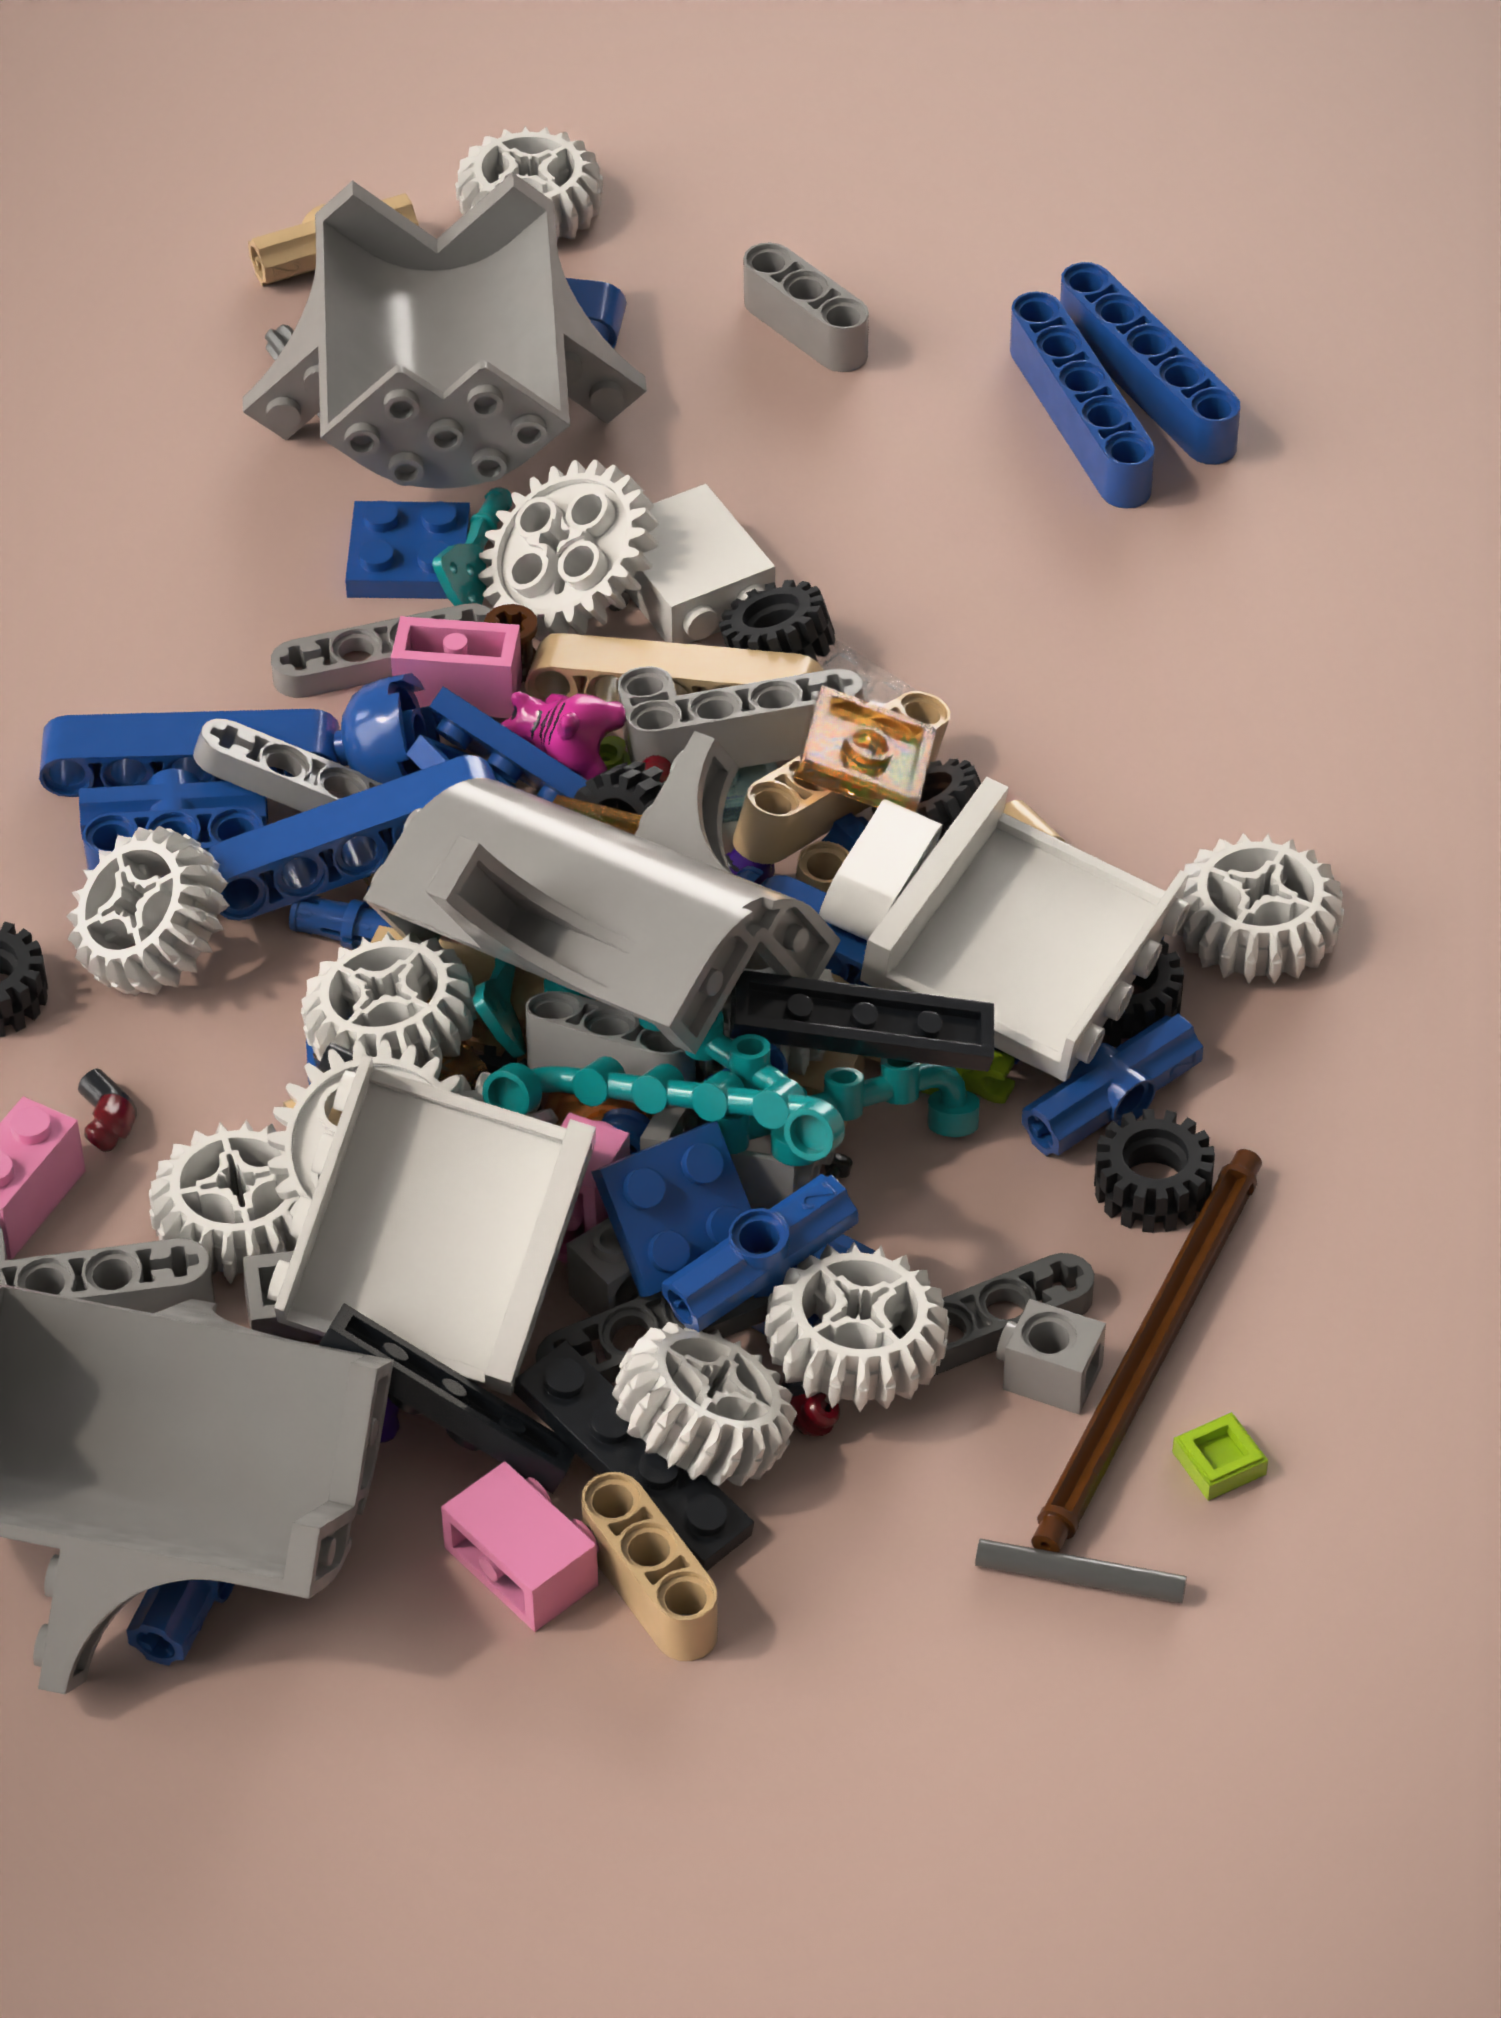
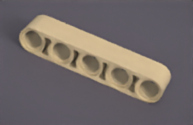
(594, 664)
(789, 813)

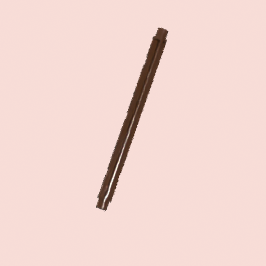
(1146, 1353)

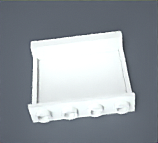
(1024, 927)
(434, 1222)

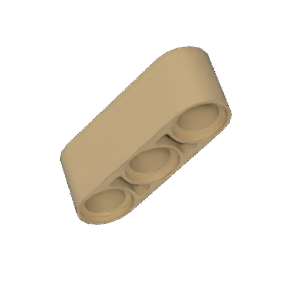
(651, 1567)

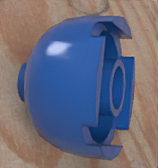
(382, 727)

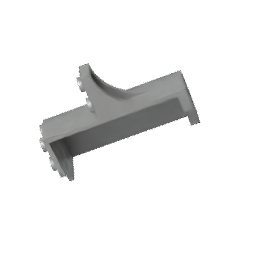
(442, 350)
(602, 911)
(174, 1457)

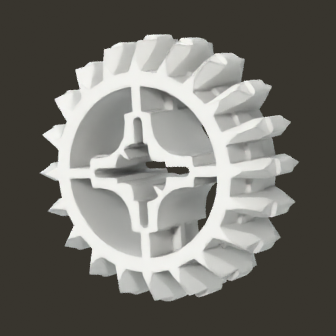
(546, 162)
(1260, 908)
(162, 916)
(387, 996)
(199, 1195)
(854, 1346)
(704, 1404)

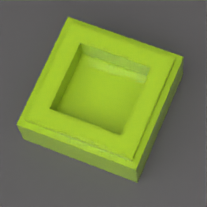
(1220, 1456)

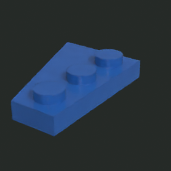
(502, 748)

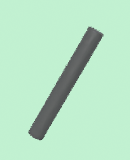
(1081, 1570)

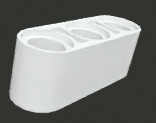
(879, 868)

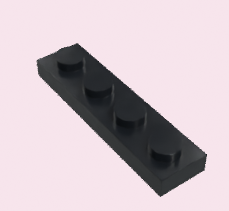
(863, 1020)
(465, 1409)
(582, 1412)

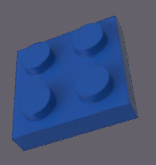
(396, 546)
(671, 1203)

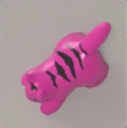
(567, 727)

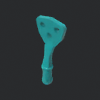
(460, 564)
(495, 1008)

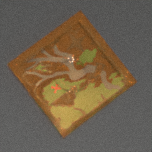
(865, 751)

